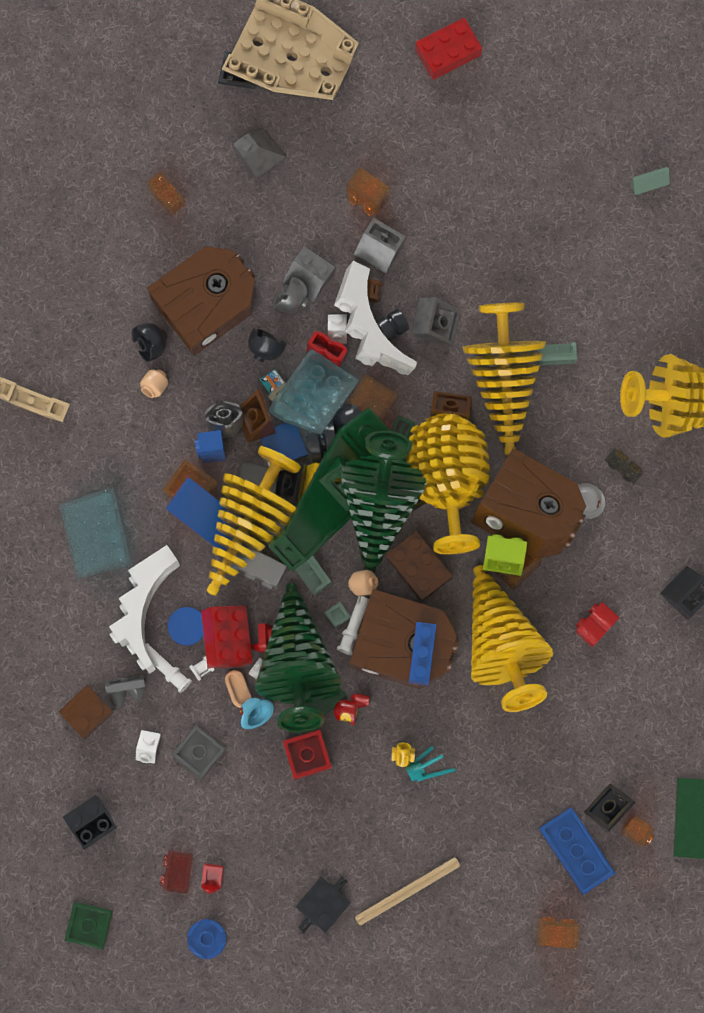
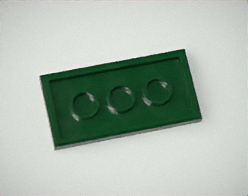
(689, 819)

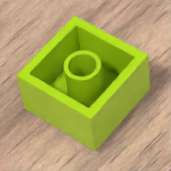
(505, 555)

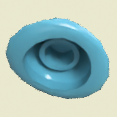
(255, 712)

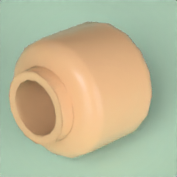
(154, 383)
(363, 582)

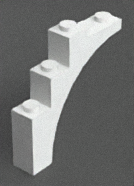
(362, 325)
(135, 603)

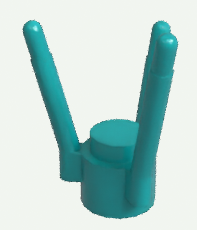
(416, 770)

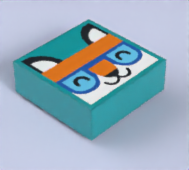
(272, 381)

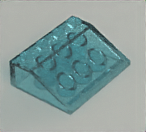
(313, 393)
(95, 534)

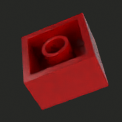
(307, 755)

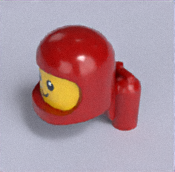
(347, 710)

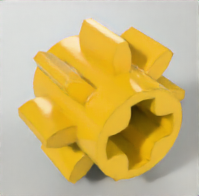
(403, 754)

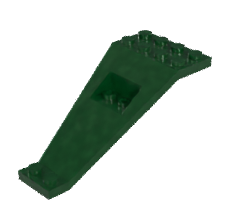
(324, 503)

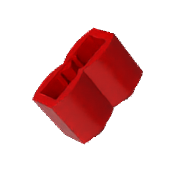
(329, 349)
(596, 624)

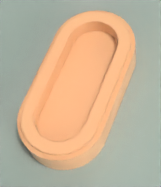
(237, 687)

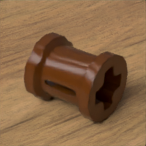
(373, 290)

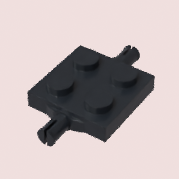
(323, 904)

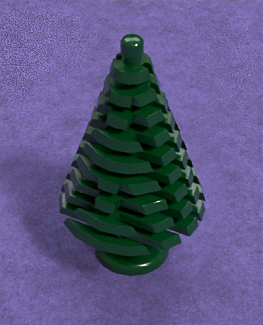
(381, 493)
(296, 666)

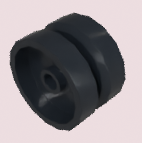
(320, 442)

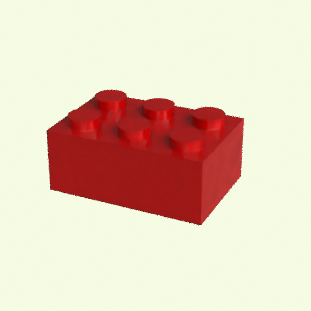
(448, 48)
(226, 636)

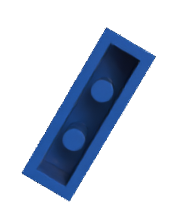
(210, 447)
(422, 653)

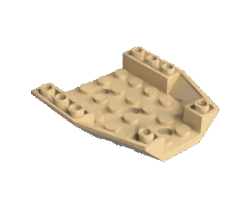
(295, 31)

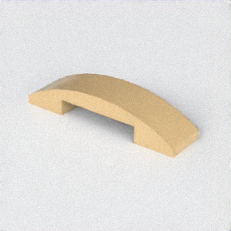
(32, 401)

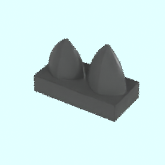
(117, 688)

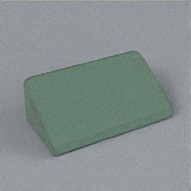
(650, 180)

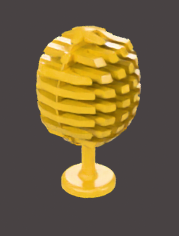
(455, 465)

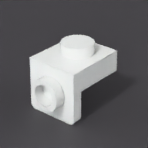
(336, 328)
(147, 747)

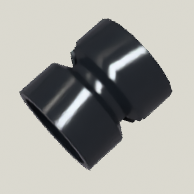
(393, 324)

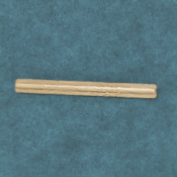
(407, 891)

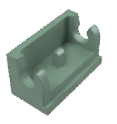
(558, 354)
(313, 576)

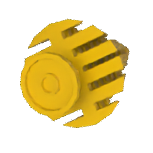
(505, 370)
(679, 396)
(255, 509)
(505, 645)

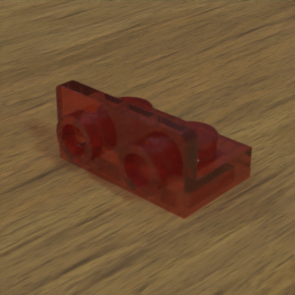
(177, 872)

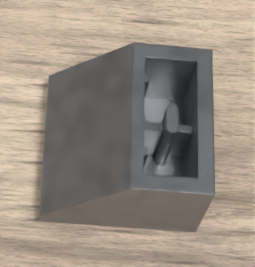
(380, 245)

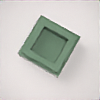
(337, 615)

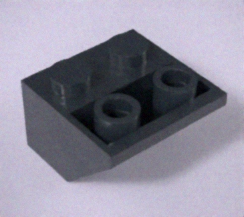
(685, 592)
(90, 822)

